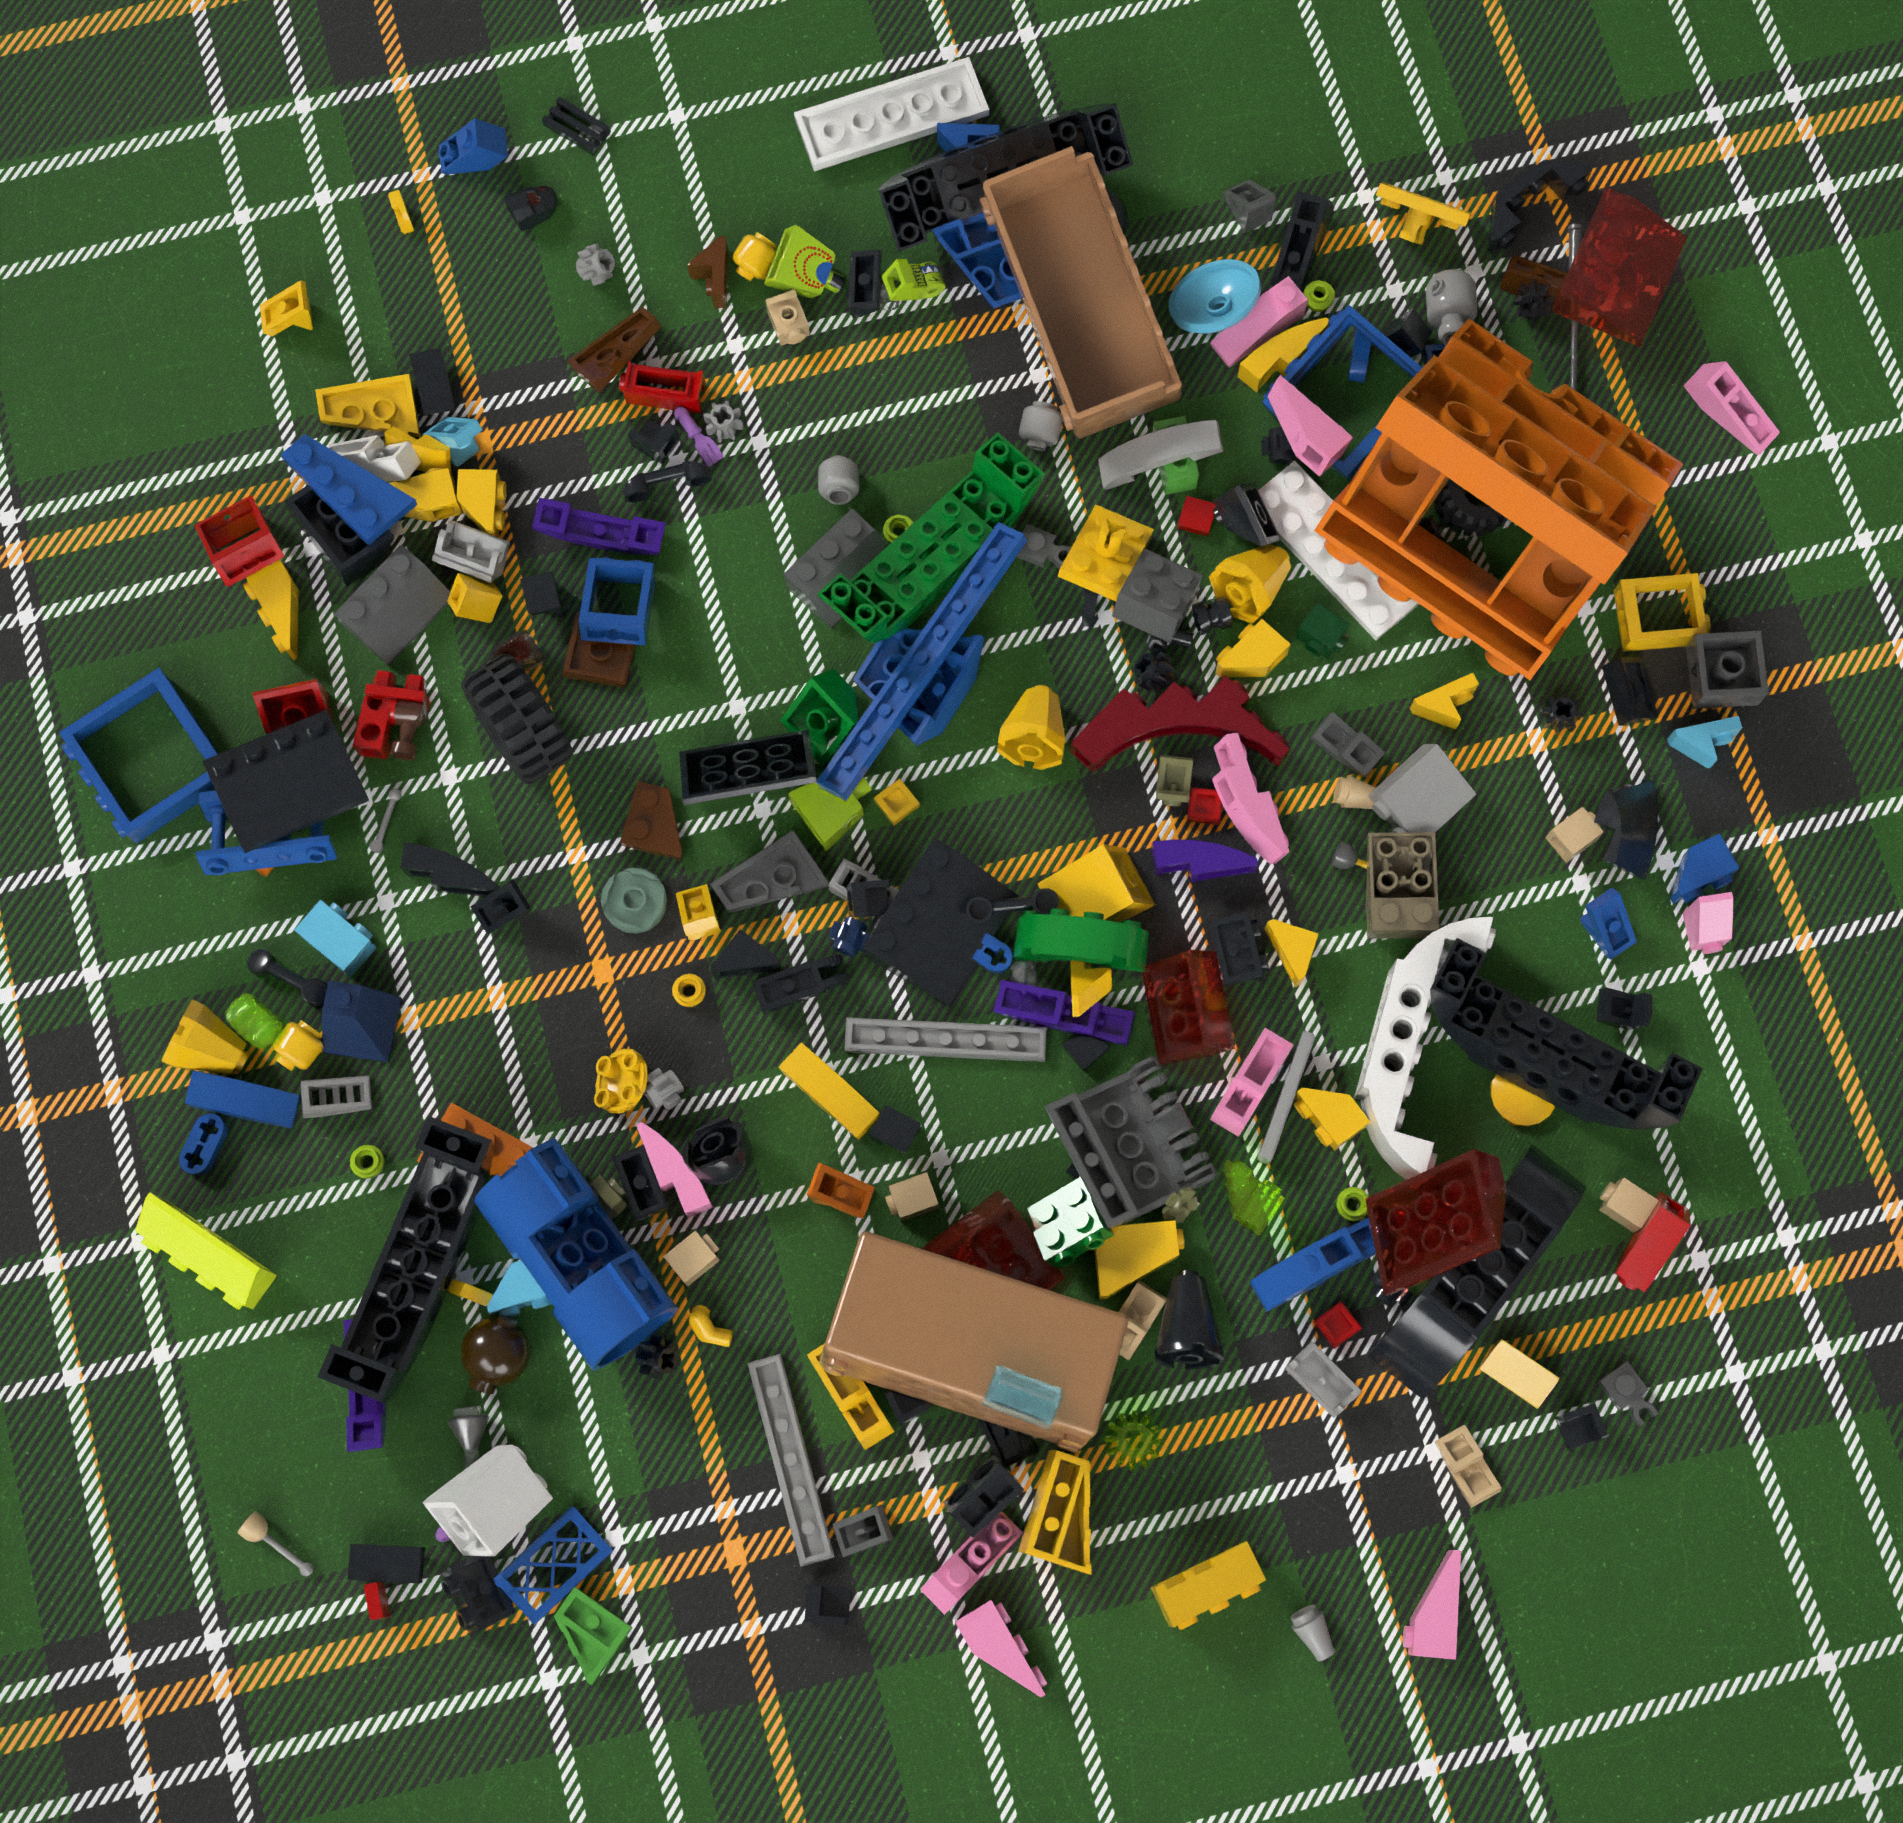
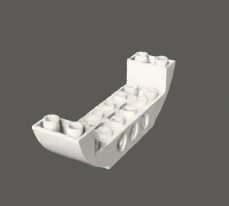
(1385, 1090)

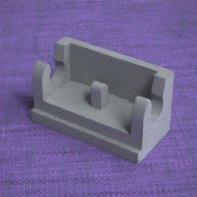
(471, 551)
(1322, 1379)

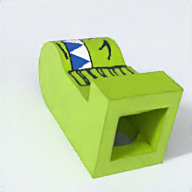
(916, 280)

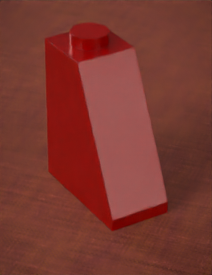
(1653, 1243)

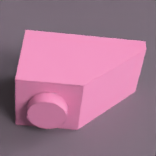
(1709, 922)

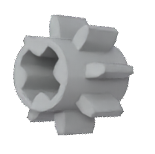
(595, 264)
(716, 418)
(663, 1089)

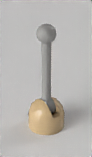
(256, 1529)

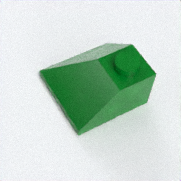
(826, 709)

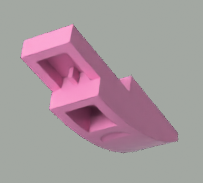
(1250, 811)

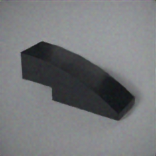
(447, 872)

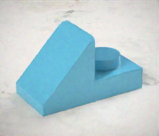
(458, 435)
(1698, 739)

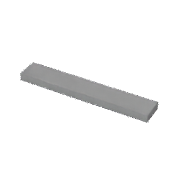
(945, 1039)
(791, 1460)

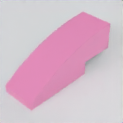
(1251, 1082)
(673, 1172)

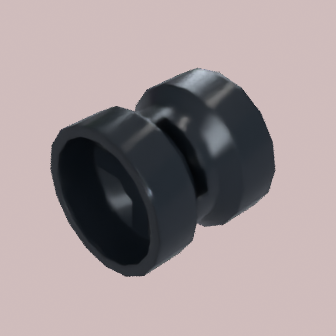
(1212, 615)

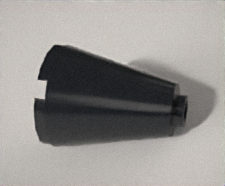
(1188, 1325)

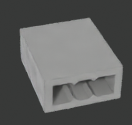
(1422, 792)

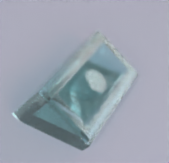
(1023, 1397)

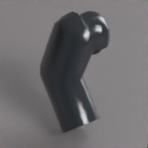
(1181, 638)

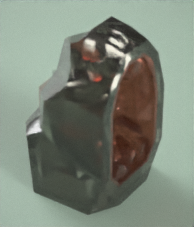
(522, 648)

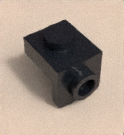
(1624, 1009)

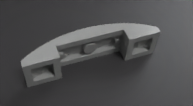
(1158, 449)

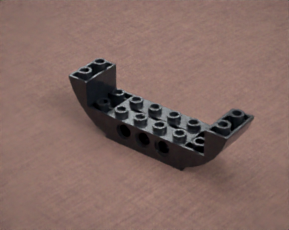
(952, 182)
(1553, 1056)
(1465, 1299)

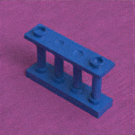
(275, 854)

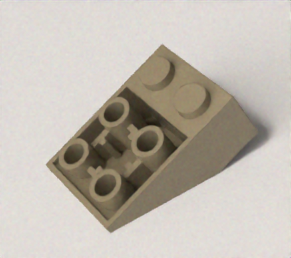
(1401, 885)

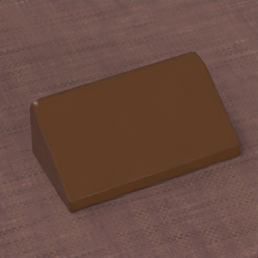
(1525, 271)

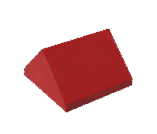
(291, 703)

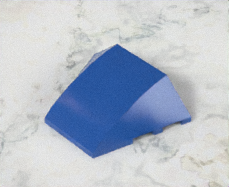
(980, 257)
(943, 692)

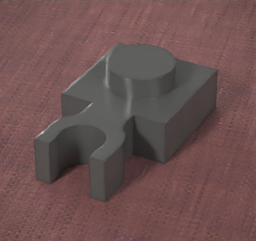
(1041, 547)
(1625, 1389)

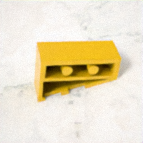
(1060, 1514)
(1209, 1586)

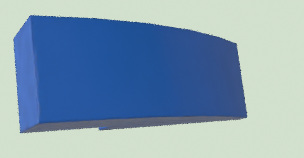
(242, 1099)

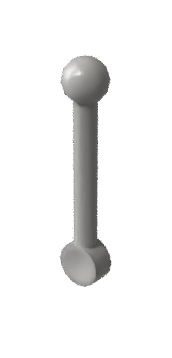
(376, 845)

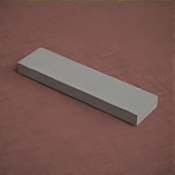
(1286, 1097)

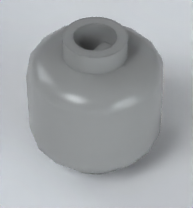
(1040, 425)
(838, 479)

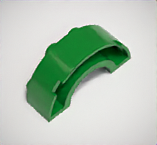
(1081, 940)

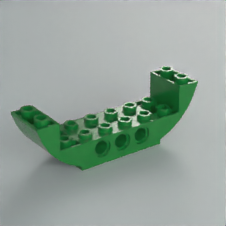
(937, 546)

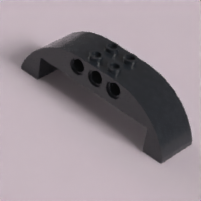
(414, 1263)

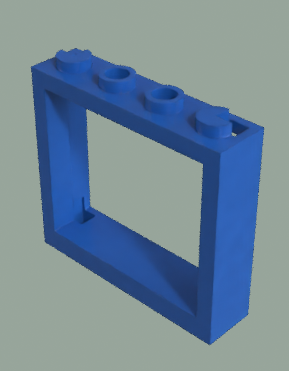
(1318, 348)
(110, 710)

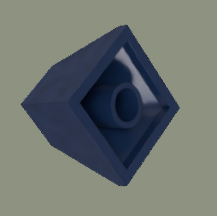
(359, 1021)

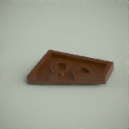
(611, 352)

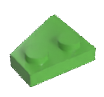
(591, 1632)

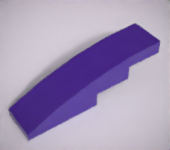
(1054, 1011)

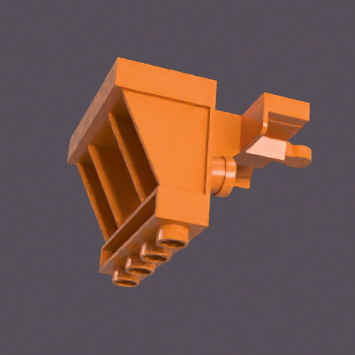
(1531, 455)

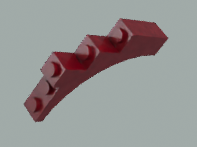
(1176, 712)

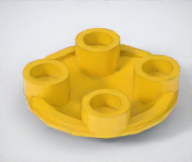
(620, 1081)
(1518, 1104)

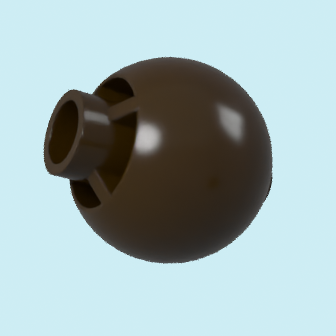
(494, 1353)

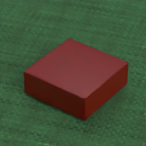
(1196, 516)
(1204, 806)
(1337, 1325)
(376, 1601)

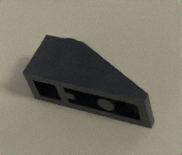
(1303, 238)

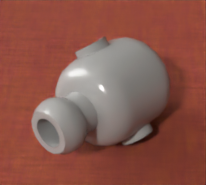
(1450, 302)

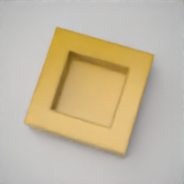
(896, 802)

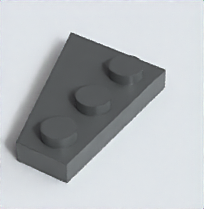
(770, 875)

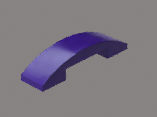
(598, 530)
(366, 1419)

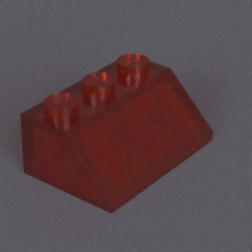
(1187, 1007)

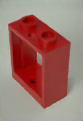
(247, 554)

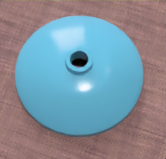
(1215, 296)

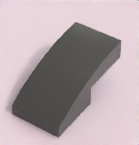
(1347, 746)

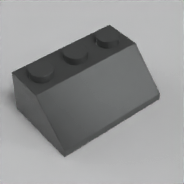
(841, 550)
(393, 605)

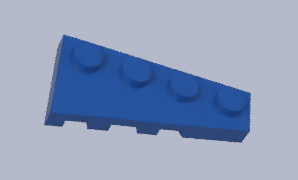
(349, 490)

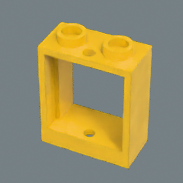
(1628, 615)

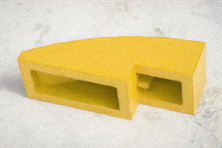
(1279, 353)
(829, 1091)
(855, 1404)

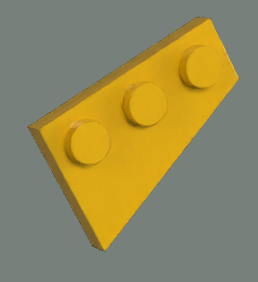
(371, 405)

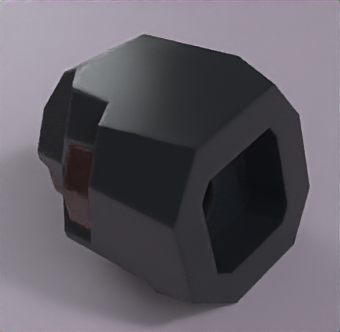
(531, 206)

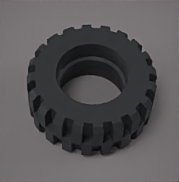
(517, 718)

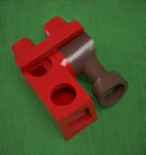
(389, 706)

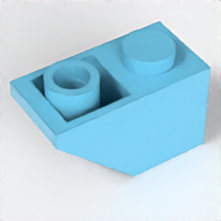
(517, 1291)

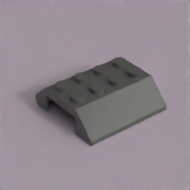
(1128, 1144)

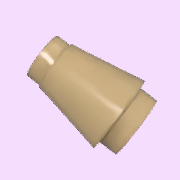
(1353, 793)

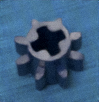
(849, 936)

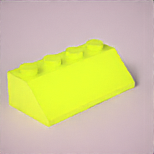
(202, 1251)

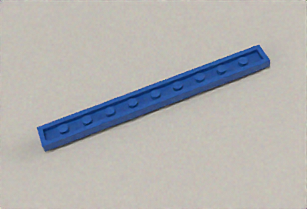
(921, 661)

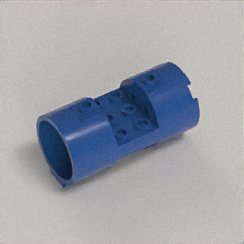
(575, 1254)

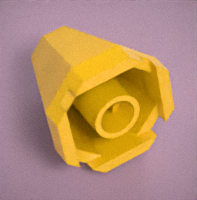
(1251, 580)
(1034, 730)
(205, 1043)

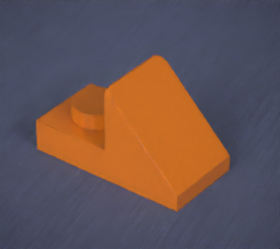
(840, 1191)

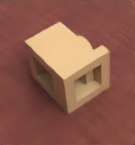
(784, 307)

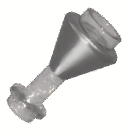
(468, 1428)

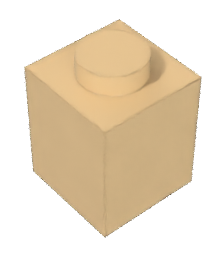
(1574, 834)
(912, 1197)
(1627, 1204)
(693, 1257)

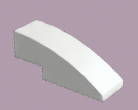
(387, 462)

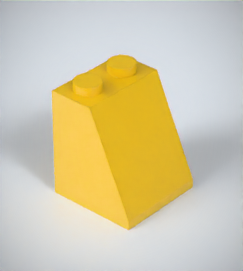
(1101, 883)

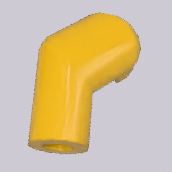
(705, 1330)

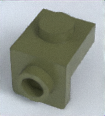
(1174, 780)
(609, 1196)

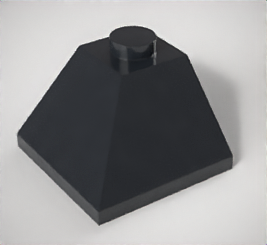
(1246, 515)

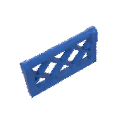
(556, 1594)

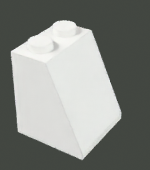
(489, 1501)

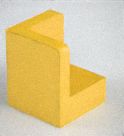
(474, 598)

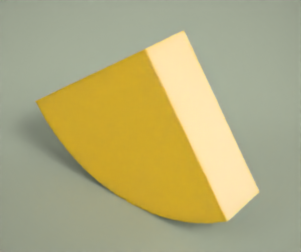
(401, 212)
(470, 1292)

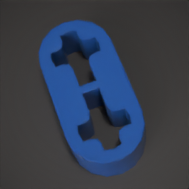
(1359, 358)
(994, 946)
(210, 1148)

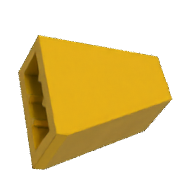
(1135, 1253)

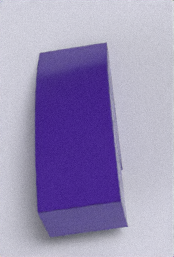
(1201, 859)

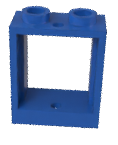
(628, 628)

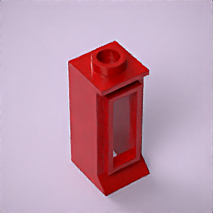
(659, 397)

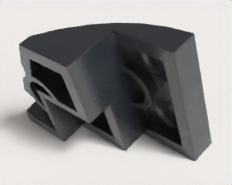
(1634, 819)

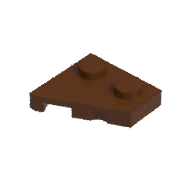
(652, 822)

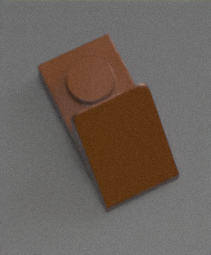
(713, 266)

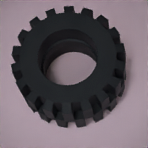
(1464, 514)

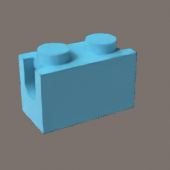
(336, 938)

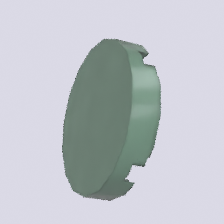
(634, 900)

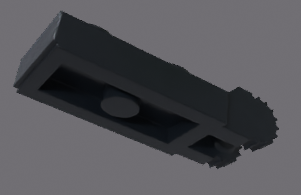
(797, 983)

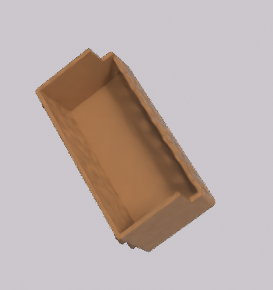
(1081, 291)
(945, 1325)

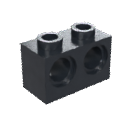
(983, 1496)

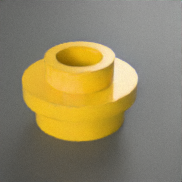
(689, 980)

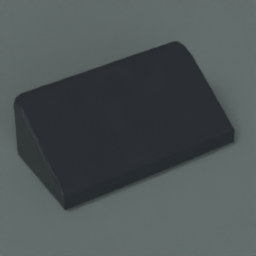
(864, 282)
(1629, 690)
(640, 1183)
(1008, 1444)

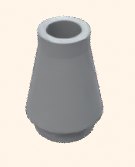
(1313, 1631)

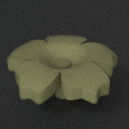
(1180, 1204)

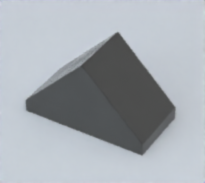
(1250, 204)
(863, 1531)

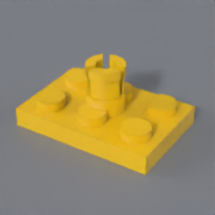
(1420, 212)
(1105, 552)

